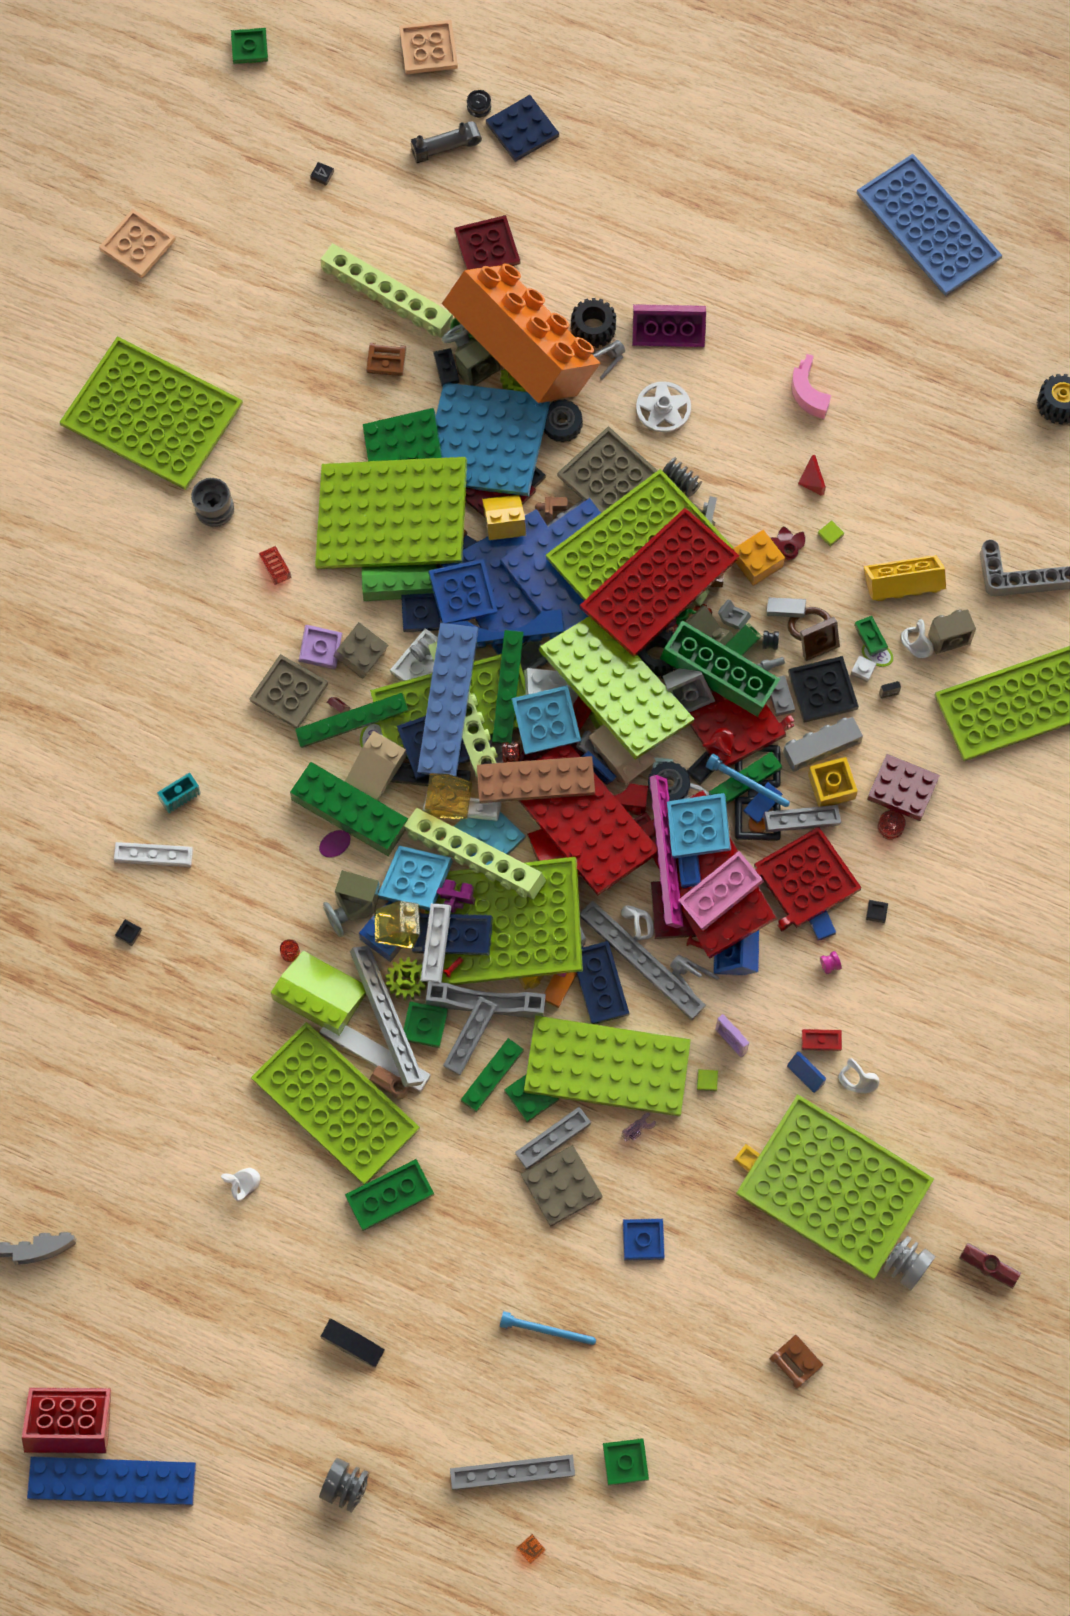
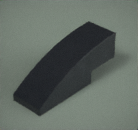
(352, 1343)

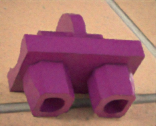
(448, 892)

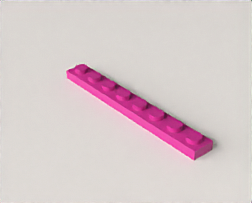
(667, 864)

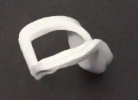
(922, 646)
(632, 912)
(867, 1082)
(246, 1179)

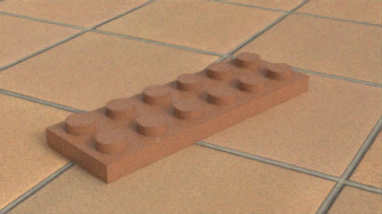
(535, 779)

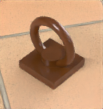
(817, 638)

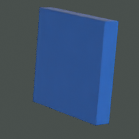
(643, 1239)

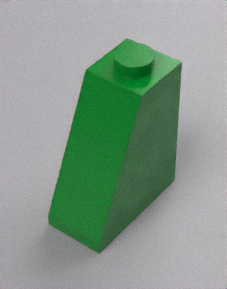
(744, 639)

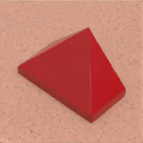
(812, 477)

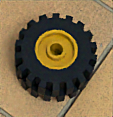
(1055, 399)

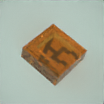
(531, 1549)

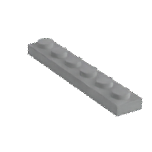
(512, 1472)

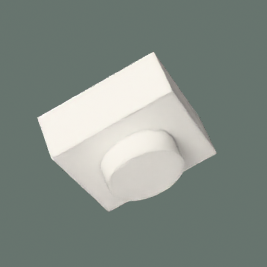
(863, 668)

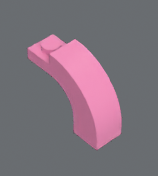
(806, 396)

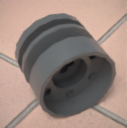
(212, 502)
(345, 1485)

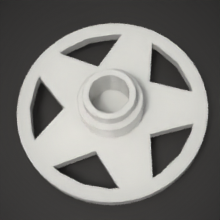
(663, 406)

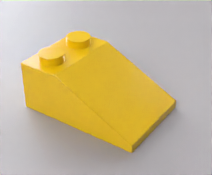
(504, 517)

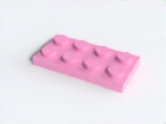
(721, 890)

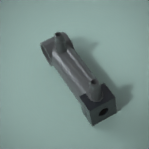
(466, 135)

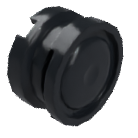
(479, 103)

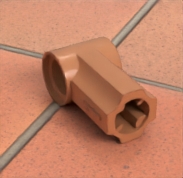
(388, 1081)

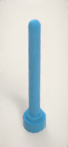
(715, 763)
(508, 1321)

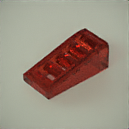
(279, 577)

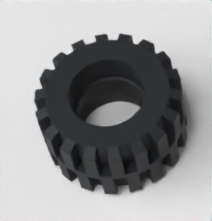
(594, 310)
(657, 666)

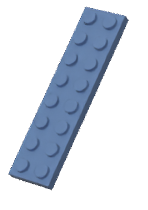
(448, 699)

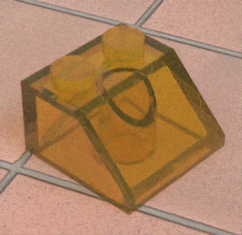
(448, 796)
(397, 924)

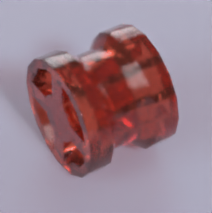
(289, 946)

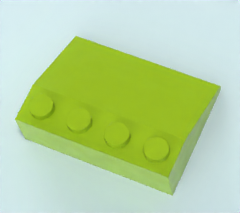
(319, 992)

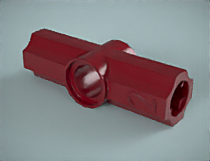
(1002, 1272)

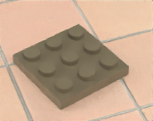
(288, 691)
(561, 1185)

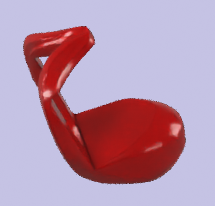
(721, 739)

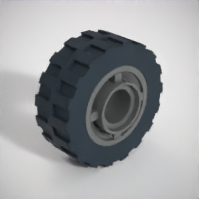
(563, 431)
(677, 774)

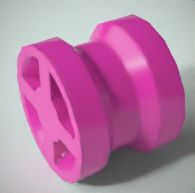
(830, 962)

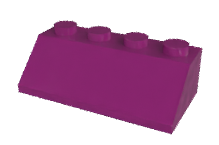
(669, 325)

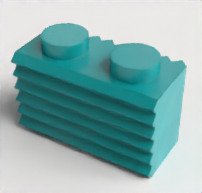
(179, 792)

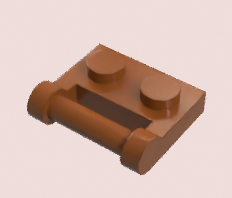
(386, 363)
(802, 1358)

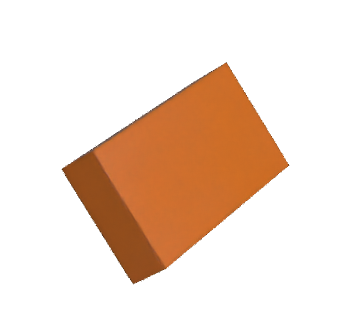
(558, 988)

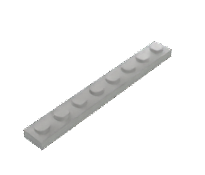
(642, 960)
(387, 1016)

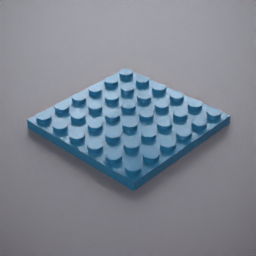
(496, 434)

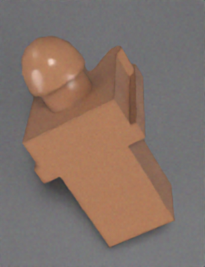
(552, 504)

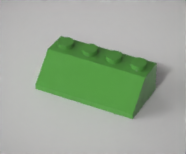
(393, 581)

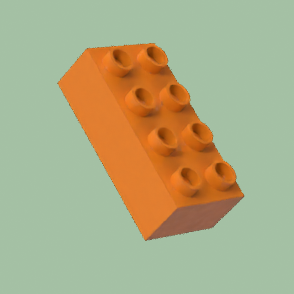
(521, 332)

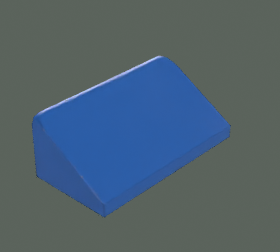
(806, 1072)

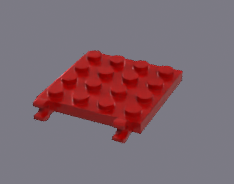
(749, 731)
(807, 878)

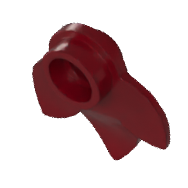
(788, 541)

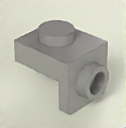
(733, 616)

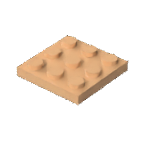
(428, 47)
(137, 243)

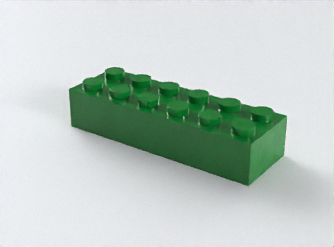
(721, 667)
(349, 808)

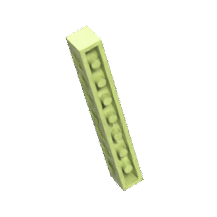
(336, 256)
(481, 737)
(420, 821)

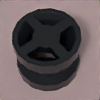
(770, 640)

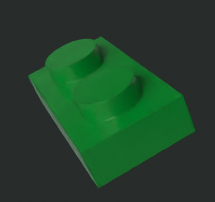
(871, 635)

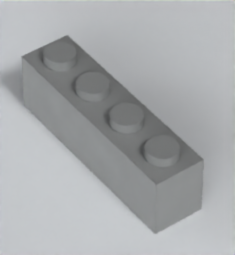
(822, 744)

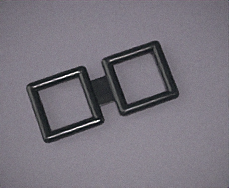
(776, 782)

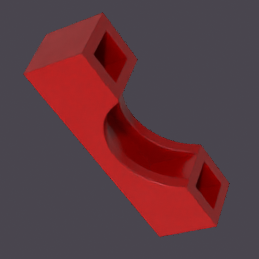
(634, 798)

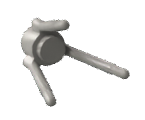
(613, 350)
(682, 965)

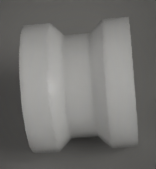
(420, 650)

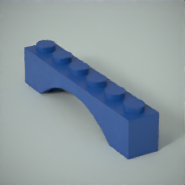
(544, 625)

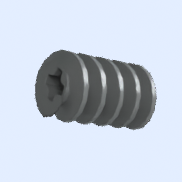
(681, 478)

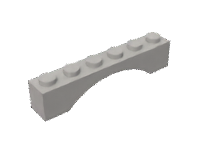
(511, 1004)

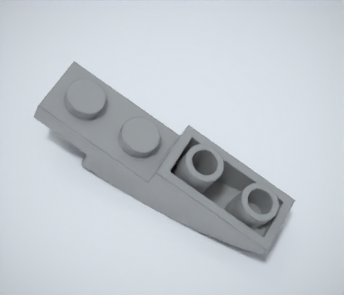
(43, 1248)

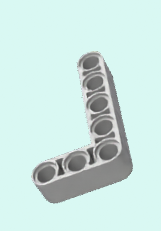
(1020, 577)

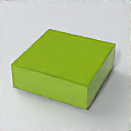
(830, 533)
(707, 1080)

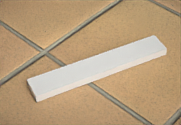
(369, 1051)

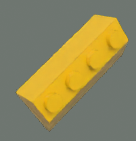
(905, 578)

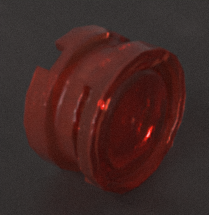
(511, 752)
(891, 824)

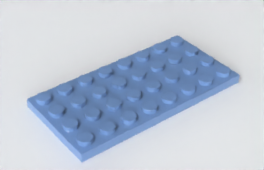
(929, 224)

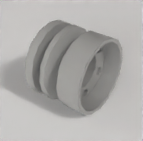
(909, 1262)

